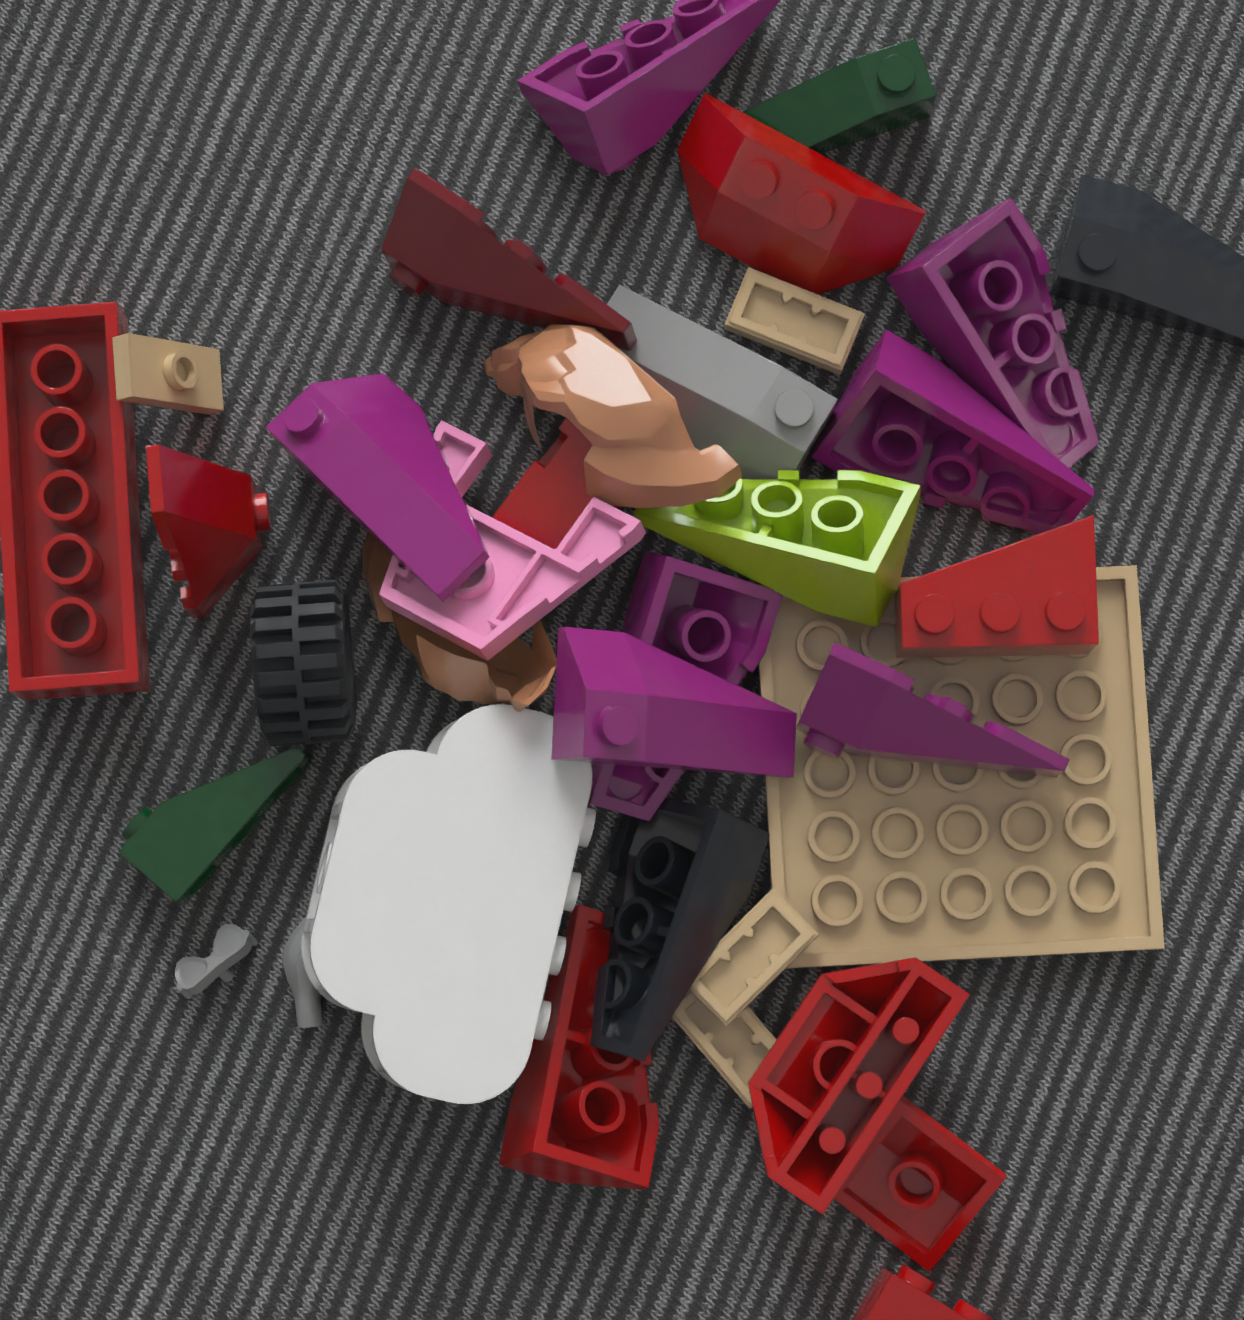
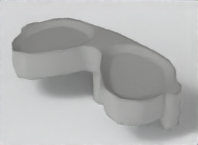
(229, 947)

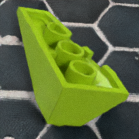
(809, 539)

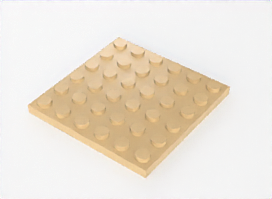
(963, 858)

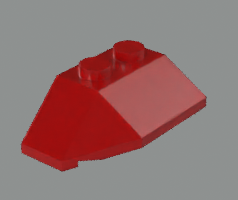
(788, 204)
(845, 1070)

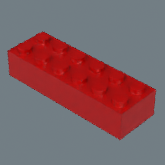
(69, 507)

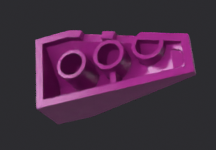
(632, 90)
(993, 321)
(702, 620)

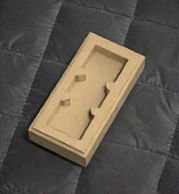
(794, 321)
(167, 374)
(752, 956)
(731, 1049)

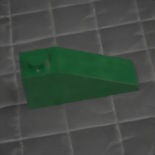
(853, 99)
(198, 830)

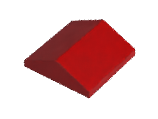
(918, 1184)

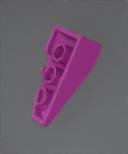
(930, 428)
(385, 470)
(651, 709)
(875, 714)

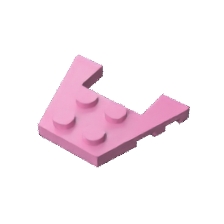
(521, 576)

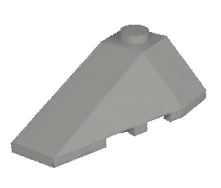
(726, 391)

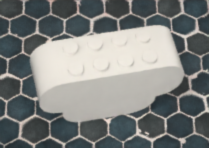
(450, 901)

